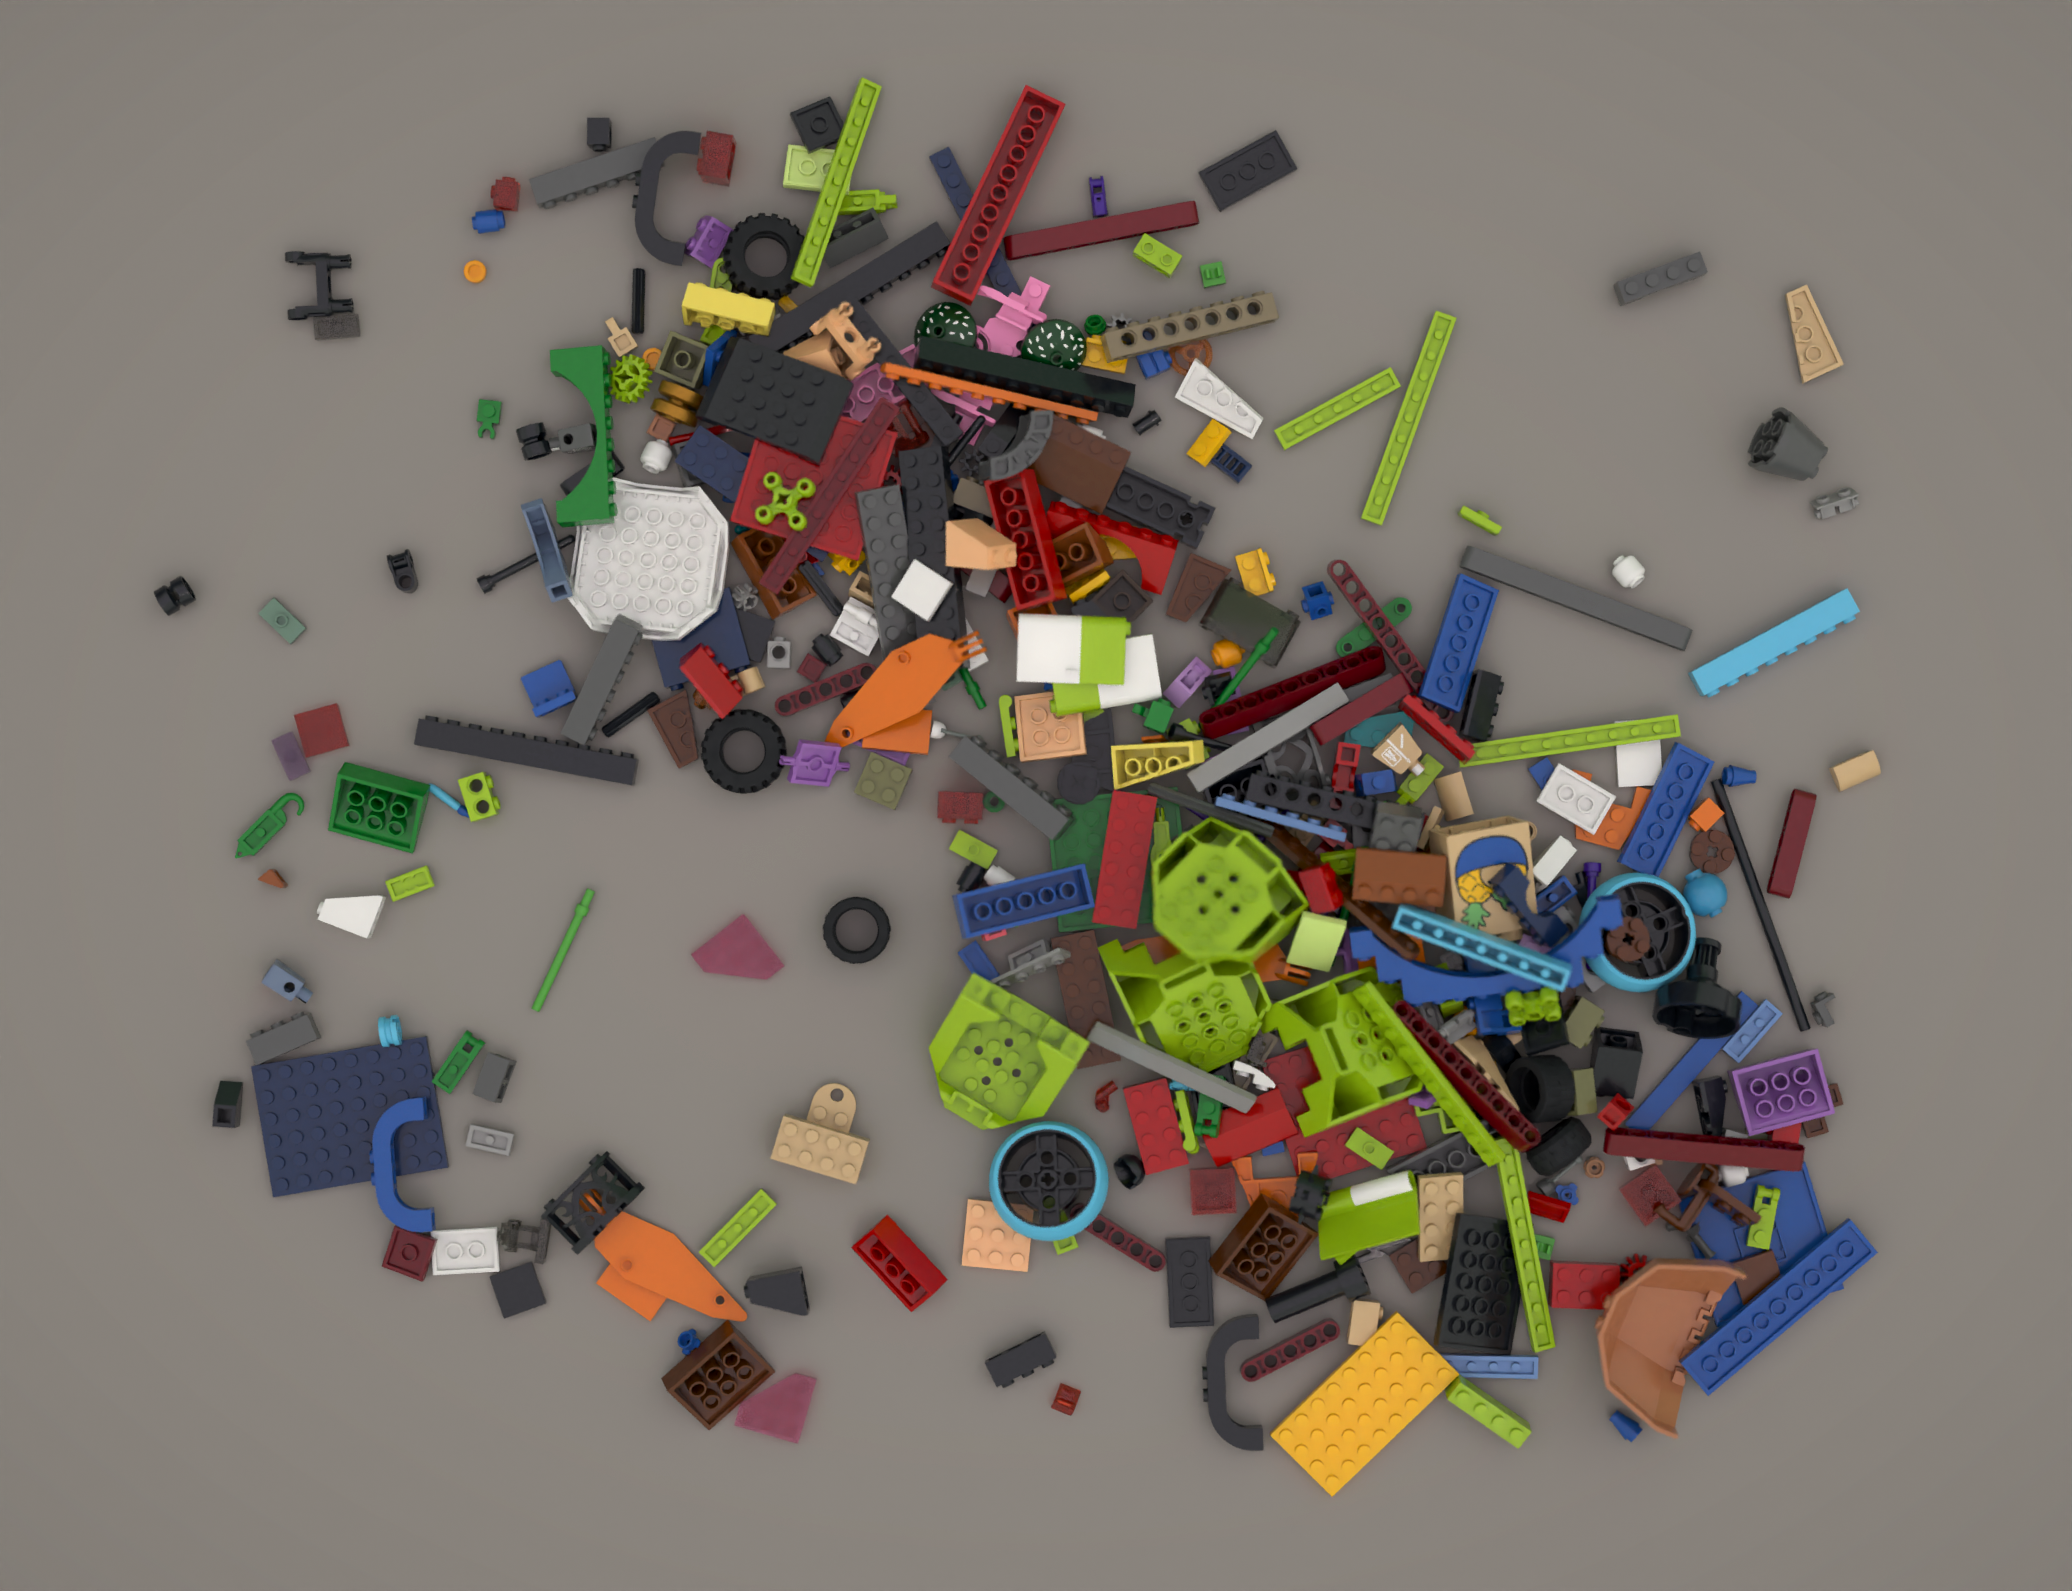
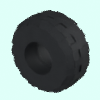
(1559, 1146)

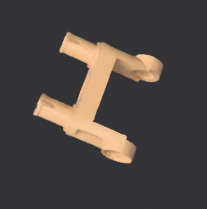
(859, 351)

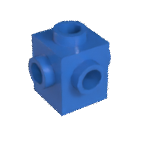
(1318, 605)

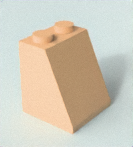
(822, 352)
(977, 546)

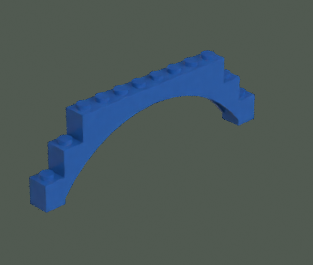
(1433, 984)

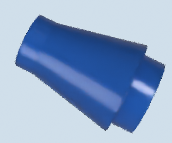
(1737, 776)
(1626, 1426)

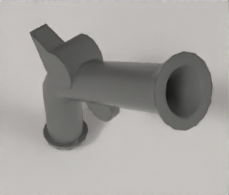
(1693, 1236)

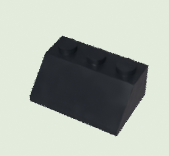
(1481, 705)
(1236, 784)

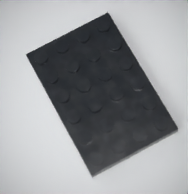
(1479, 1288)

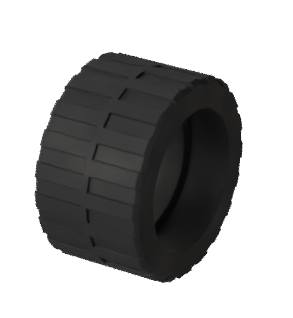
(837, 948)
(1555, 1084)

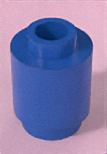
(488, 221)

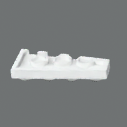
(1214, 398)

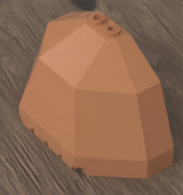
(1652, 1326)

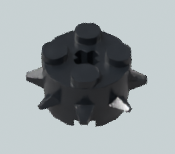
(1310, 1195)

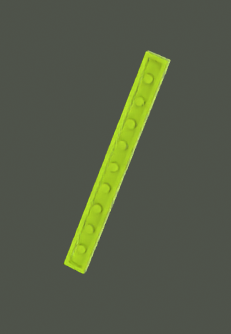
(836, 182)
(1408, 418)
(1574, 740)
(1429, 1074)
(1524, 1248)

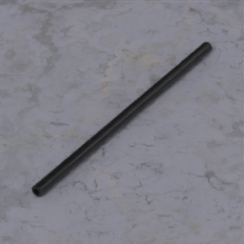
(1760, 905)

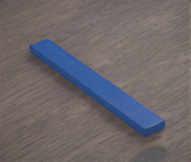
(1682, 1075)

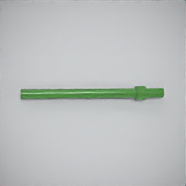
(581, 911)

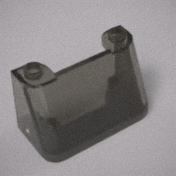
(1248, 618)

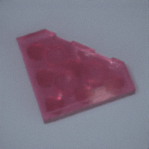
(738, 952)
(779, 1409)

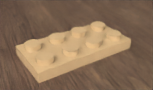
(1438, 1202)

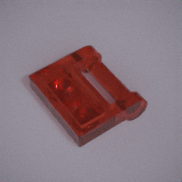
(902, 440)

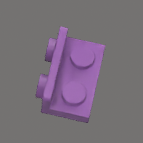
(708, 240)

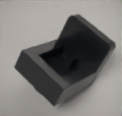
(1215, 686)

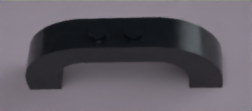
(659, 247)
(1238, 1435)

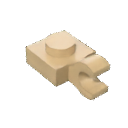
(621, 339)

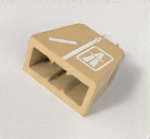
(1399, 751)

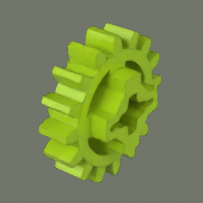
(630, 379)

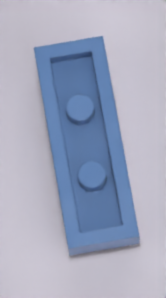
(1752, 1031)

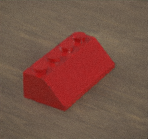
(899, 1263)

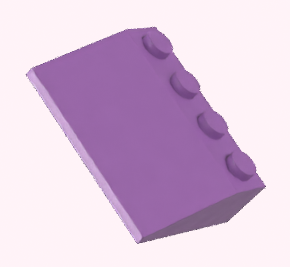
(1781, 1091)

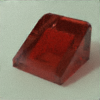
(1066, 1399)

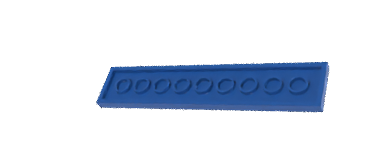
(1778, 1306)

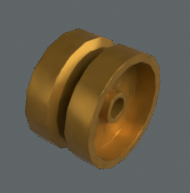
(679, 401)

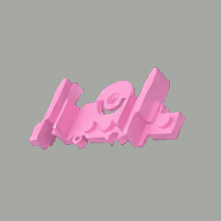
(1002, 336)

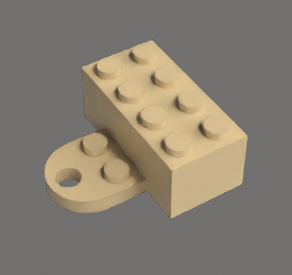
(824, 1138)

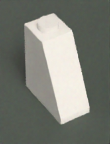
(1551, 862)
(352, 914)

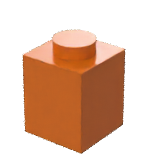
(1704, 815)

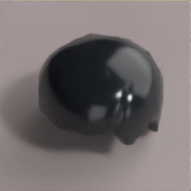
(1130, 1170)

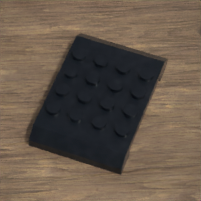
(775, 399)

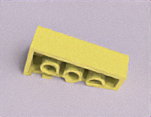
(727, 309)
(1148, 761)

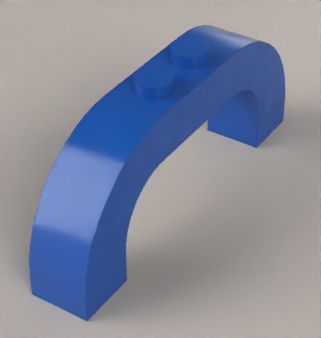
(385, 1169)

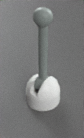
(939, 730)

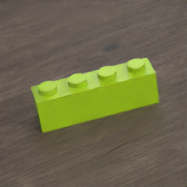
(1488, 1411)

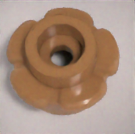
(1594, 1161)

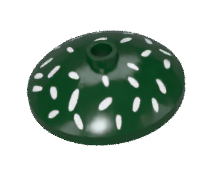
(956, 324)
(1053, 339)

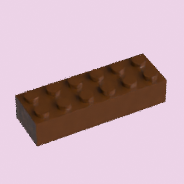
(1085, 993)

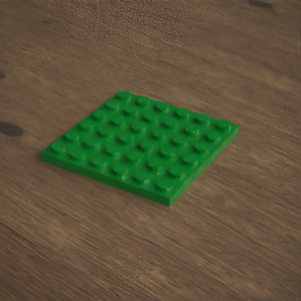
(1085, 843)

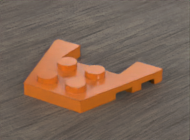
(1617, 821)
(1276, 1188)

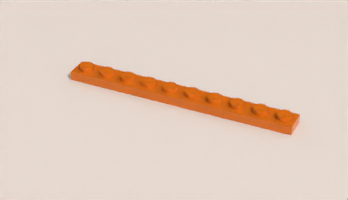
(980, 391)

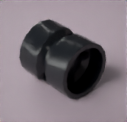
(534, 441)
(169, 601)

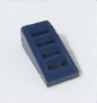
(1239, 460)

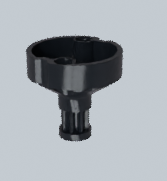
(1699, 1004)

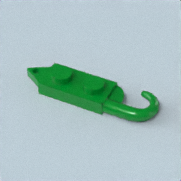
(266, 826)

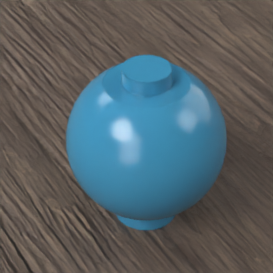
(1705, 893)

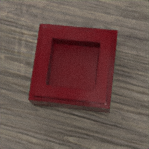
(811, 668)

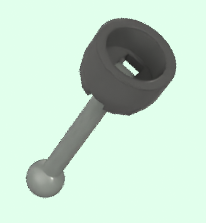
(1547, 1185)

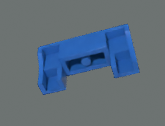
(1488, 1011)

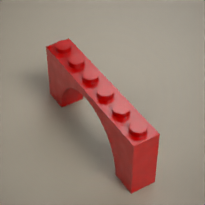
(1152, 550)

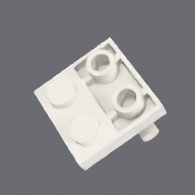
(857, 627)

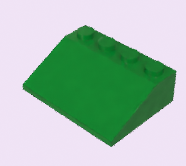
(378, 807)

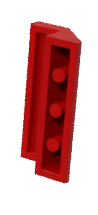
(1247, 1133)

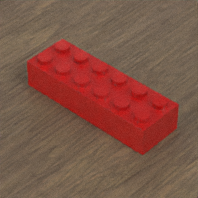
(1022, 519)
(1124, 859)

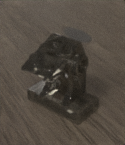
(509, 1234)

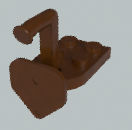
(1707, 1190)

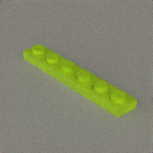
(1337, 408)

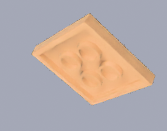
(1045, 735)
(991, 1241)

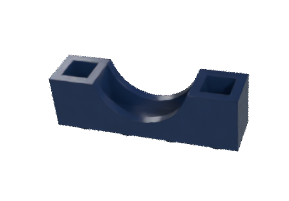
(1512, 887)

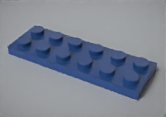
(1458, 643)
(1666, 810)

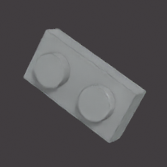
(490, 1139)

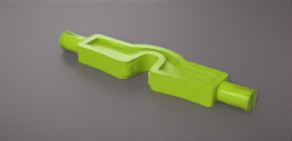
(1161, 836)

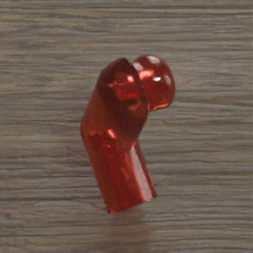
(1102, 1096)

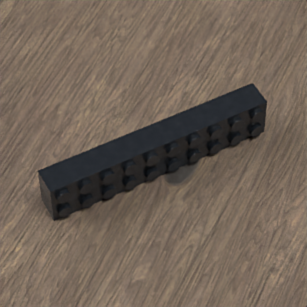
(927, 508)

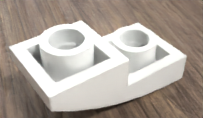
(1259, 1078)

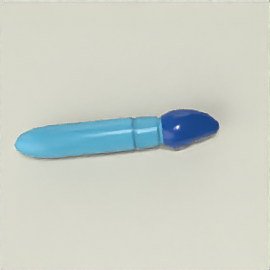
(450, 801)

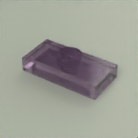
(291, 756)

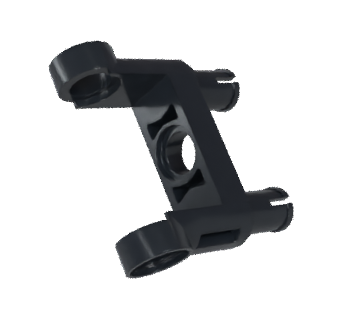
(325, 304)

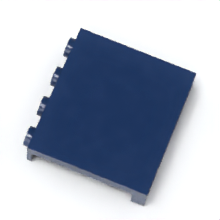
(719, 632)

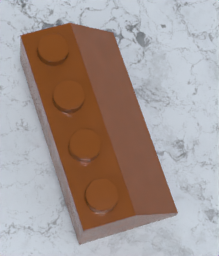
(756, 553)
(1081, 553)
(1399, 877)

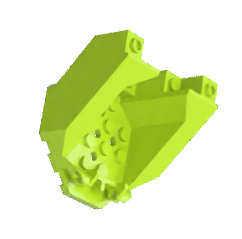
(1264, 893)
(1162, 997)
(1040, 1050)
(1352, 1074)

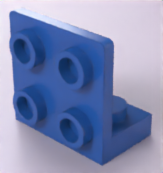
(549, 688)

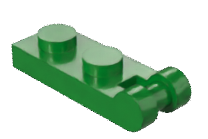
(458, 1063)
(1208, 1110)

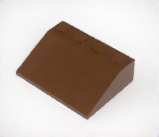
(1080, 465)
(1262, 1248)
(717, 1375)

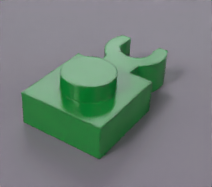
(489, 413)

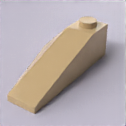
(1479, 1057)

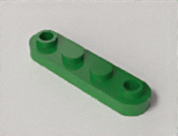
(1361, 637)

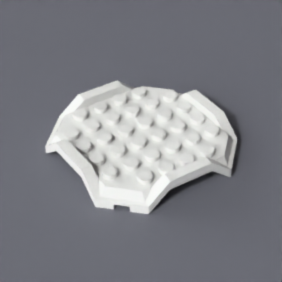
(653, 564)

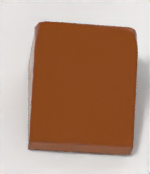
(273, 878)

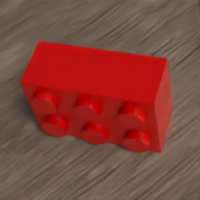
(1581, 1284)

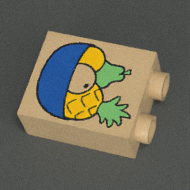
(1473, 857)

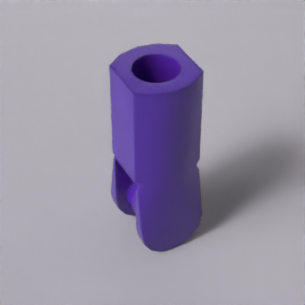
(1098, 200)

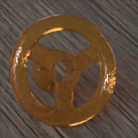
(1196, 349)

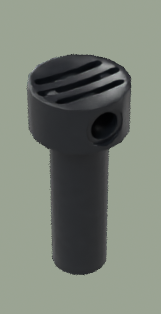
(1344, 1280)

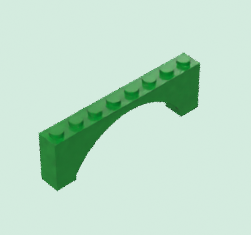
(593, 497)

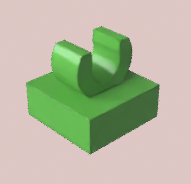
(1212, 274)
(1544, 1246)

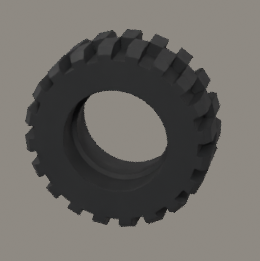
(740, 239)
(714, 759)

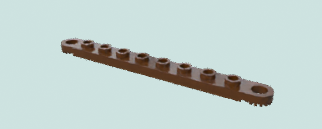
(1362, 909)

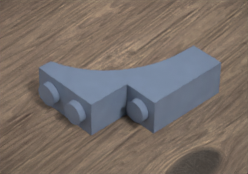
(547, 549)

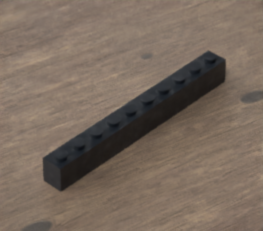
(862, 283)
(1025, 377)
(527, 752)

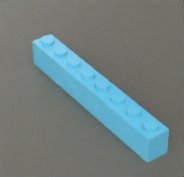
(1773, 642)
(1482, 946)

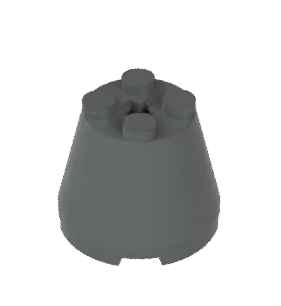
(1786, 447)

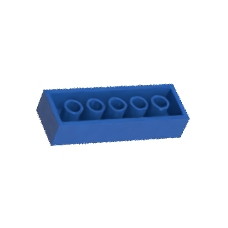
(1023, 901)

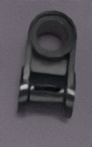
(402, 567)

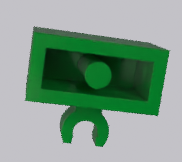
(1156, 716)

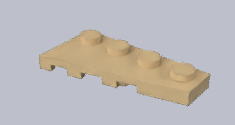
(1811, 337)

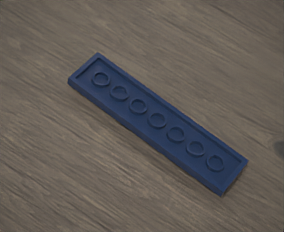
(720, 467)

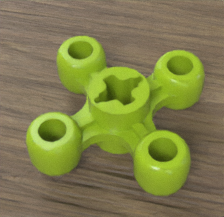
(780, 494)
(1532, 1006)

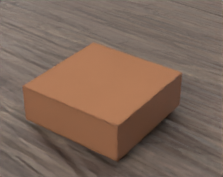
(661, 428)

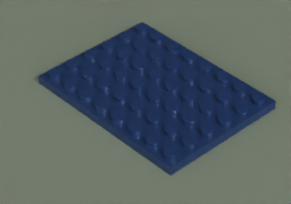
(325, 1108)

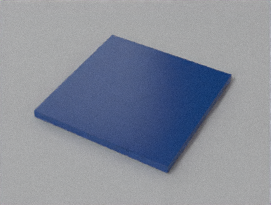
(1795, 1228)

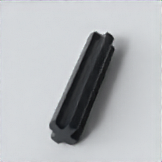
(638, 301)
(820, 587)
(630, 714)

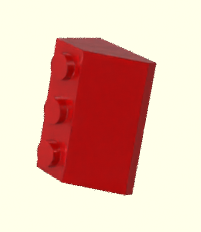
(711, 679)

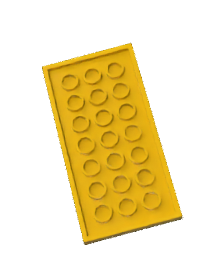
(1364, 1403)

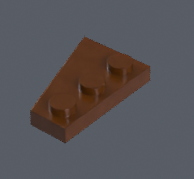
(1195, 586)
(676, 728)

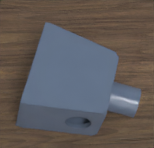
(277, 978)

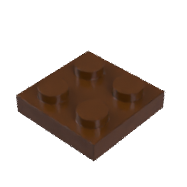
(1413, 1272)

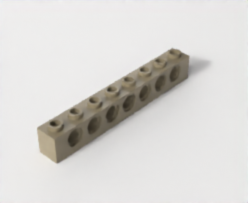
(1115, 349)

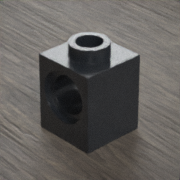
(599, 134)

